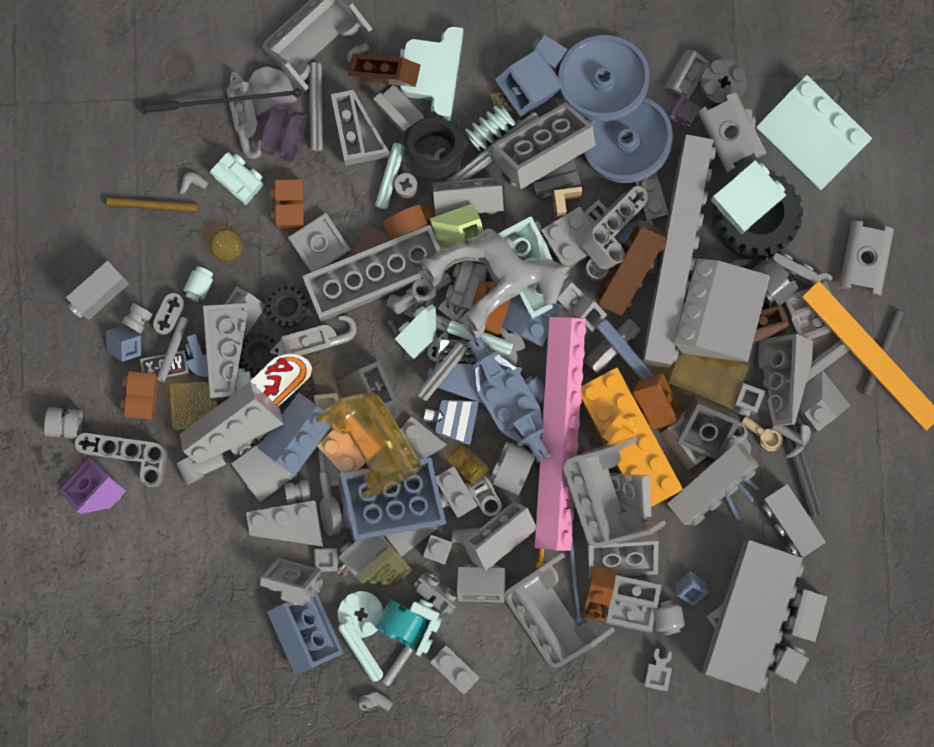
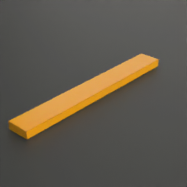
(870, 354)

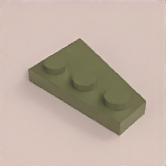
(387, 568)

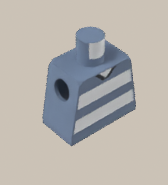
(454, 420)

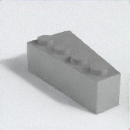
(231, 423)

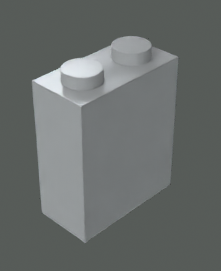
(96, 291)

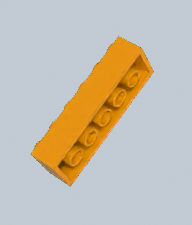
(604, 401)

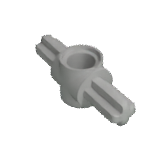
(412, 298)

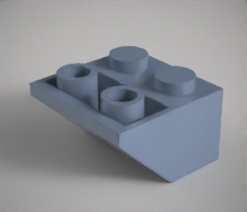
(529, 83)

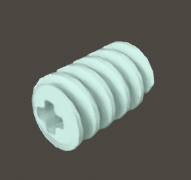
(490, 127)

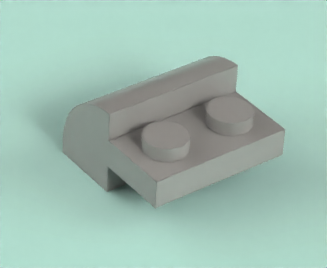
(633, 604)

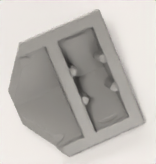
(269, 81)

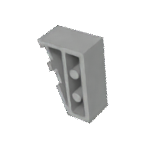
(356, 132)
(288, 523)

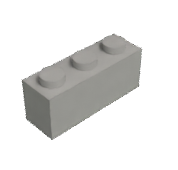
(482, 192)
(792, 521)
(500, 535)

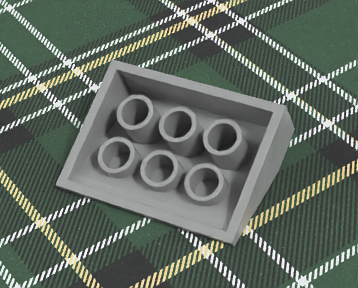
(721, 311)

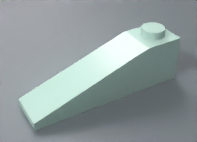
(529, 247)

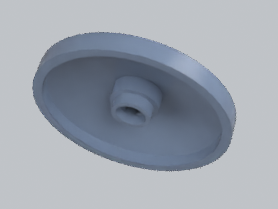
(604, 77)
(632, 145)

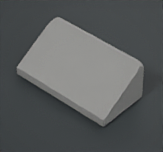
(687, 74)

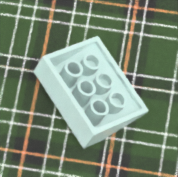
(813, 132)

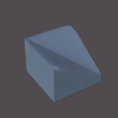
(691, 588)

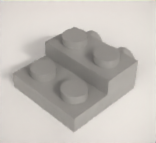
(294, 580)

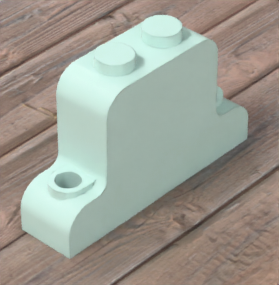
(437, 70)

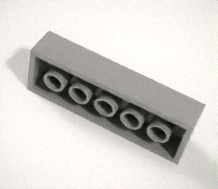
(370, 273)

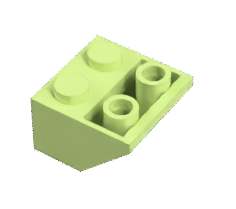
(456, 226)

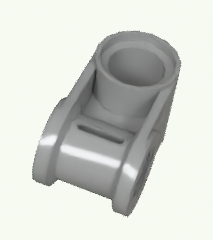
(483, 495)

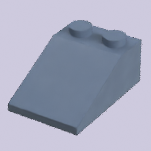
(521, 323)

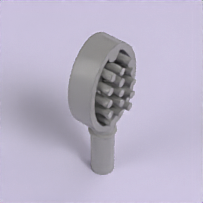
(329, 508)

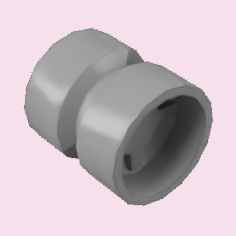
(64, 423)

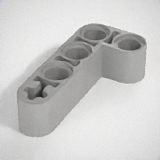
(599, 237)
(120, 453)

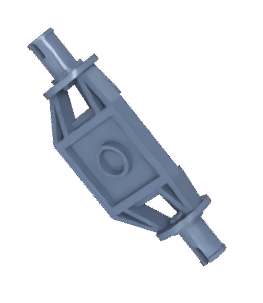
(508, 399)

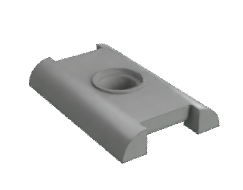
(727, 116)
(868, 241)

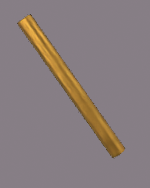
(150, 204)

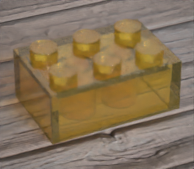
(708, 377)

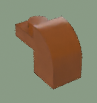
(408, 221)

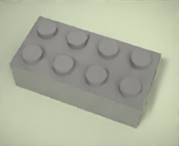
(543, 145)

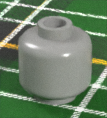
(669, 618)

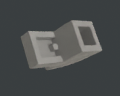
(579, 305)

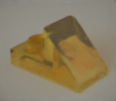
(468, 464)

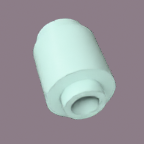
(198, 284)

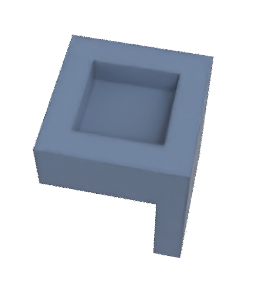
(123, 343)

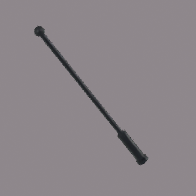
(175, 105)

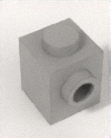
(748, 400)

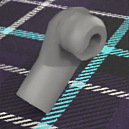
(374, 699)

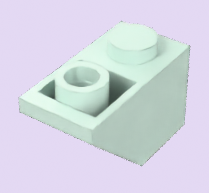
(420, 333)

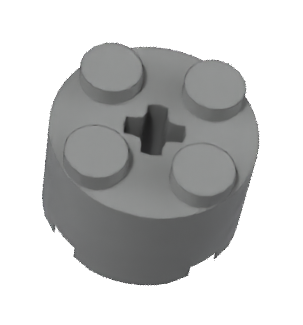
(513, 468)

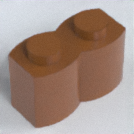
(140, 394)

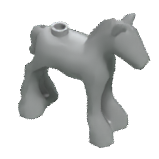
(505, 268)

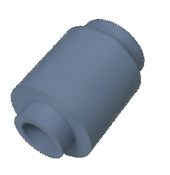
(537, 388)

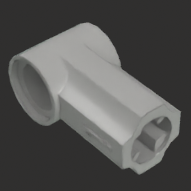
(192, 471)

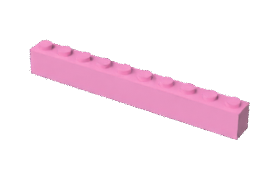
(562, 424)

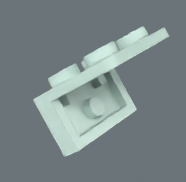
(425, 609)

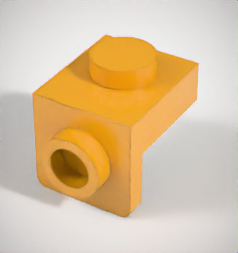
(611, 429)

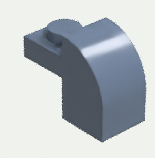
(199, 363)

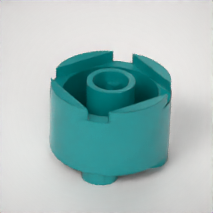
(402, 624)

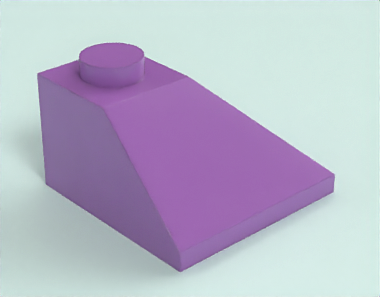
(92, 488)

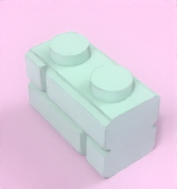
(237, 178)

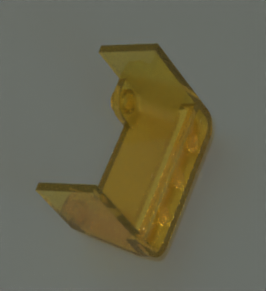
(376, 439)

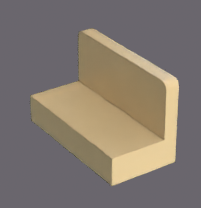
(563, 195)

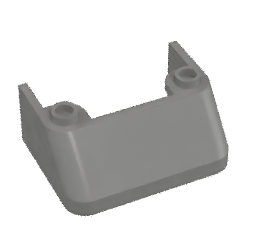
(309, 33)
(597, 498)
(548, 619)

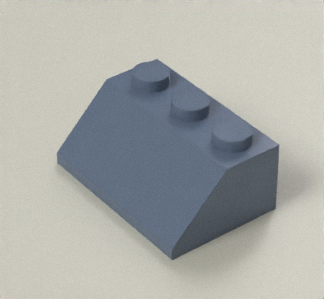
(297, 437)
(305, 634)

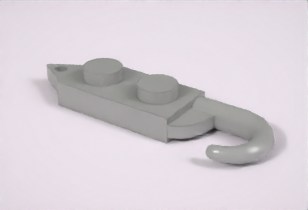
(243, 115)
(314, 339)

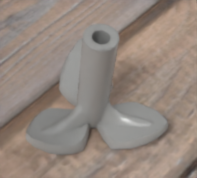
(800, 439)

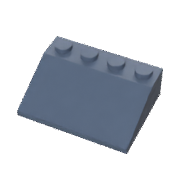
(400, 509)

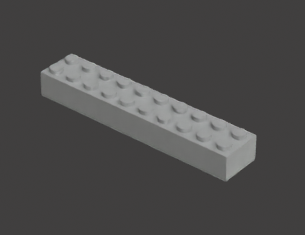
(676, 257)

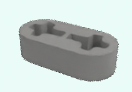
(164, 311)

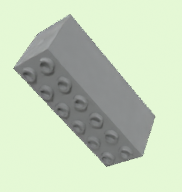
(752, 616)

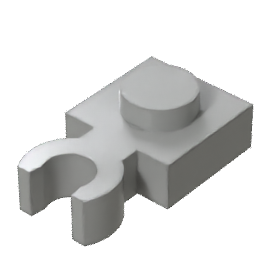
(658, 674)

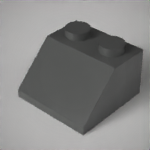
(707, 427)

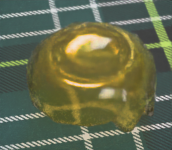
(225, 243)

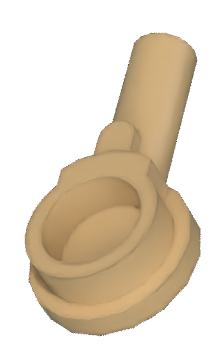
(769, 438)

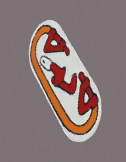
(282, 377)

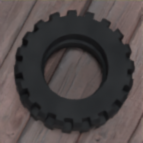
(772, 242)

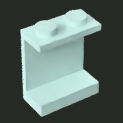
(748, 196)

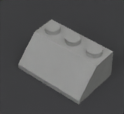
(628, 557)

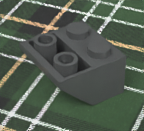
(367, 380)

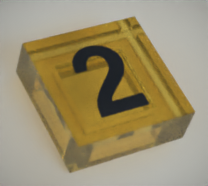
(499, 99)

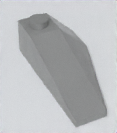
(785, 369)

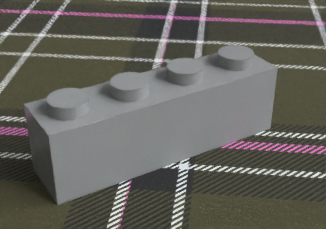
(713, 485)

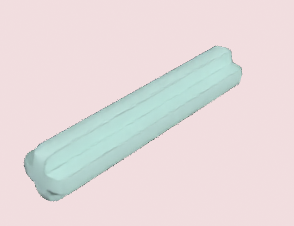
(390, 176)
(489, 340)
(360, 650)

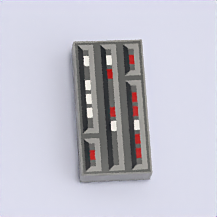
(447, 345)

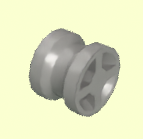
(405, 190)

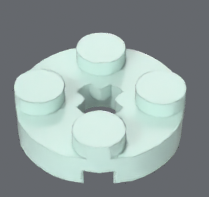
(353, 603)

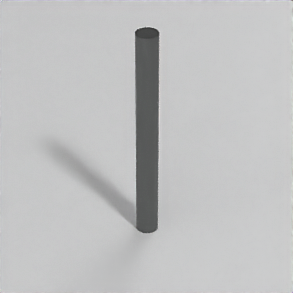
(885, 346)

